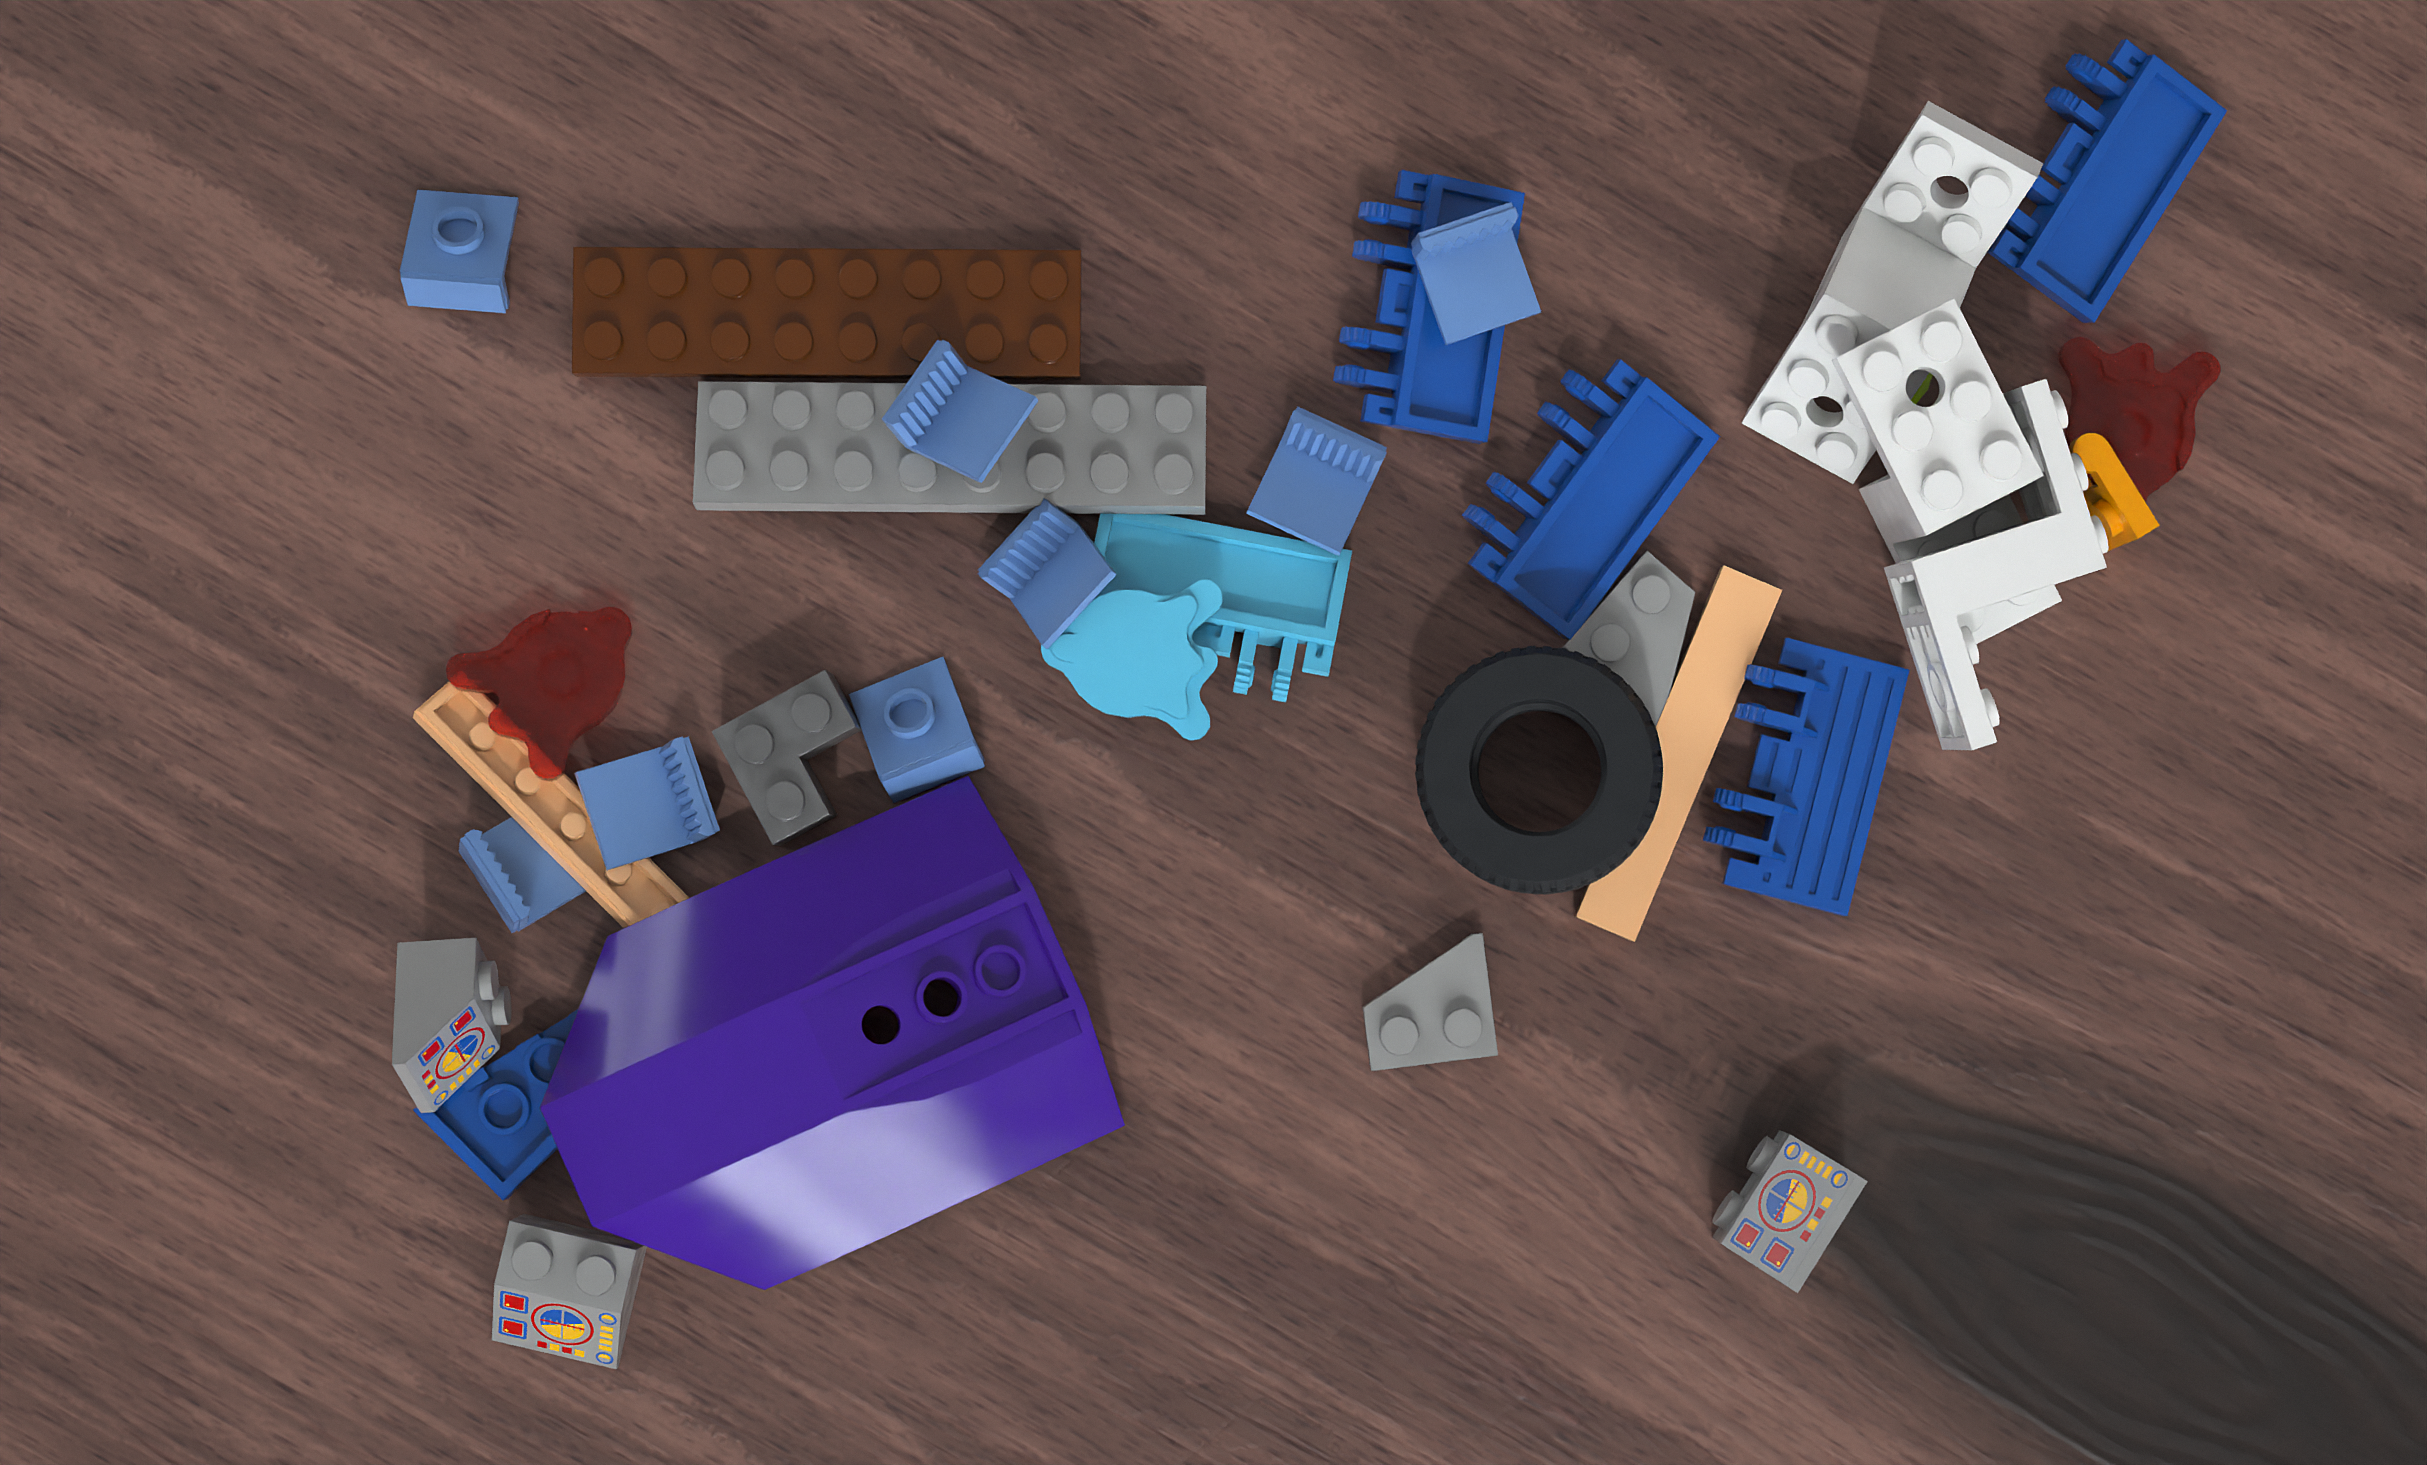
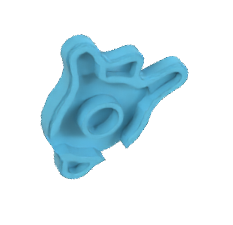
(1138, 656)

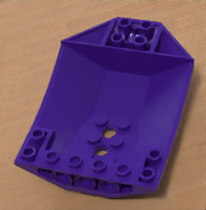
(726, 1070)

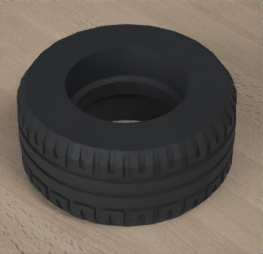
(1524, 683)

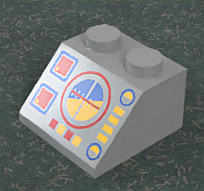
(445, 1016)
(1787, 1208)
(565, 1290)

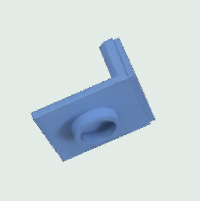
(458, 251)
(1475, 273)
(957, 413)
(1317, 481)
(1048, 571)
(916, 730)
(647, 803)
(517, 874)

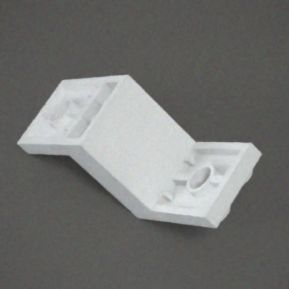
(1894, 262)
(1943, 461)
(2048, 549)

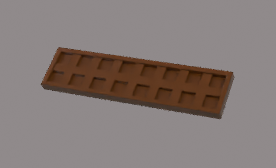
(823, 311)

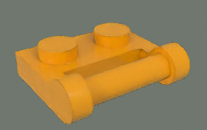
(2114, 495)

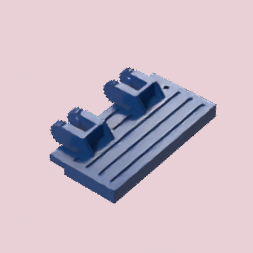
(2114, 177)
(1432, 384)
(1597, 501)
(1818, 778)

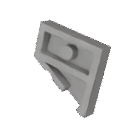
(1640, 630)
(1434, 1012)

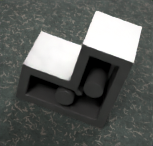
(772, 751)

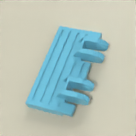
(1270, 586)

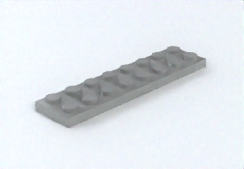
(833, 452)

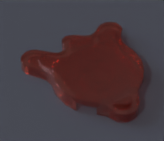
(2136, 407)
(552, 680)

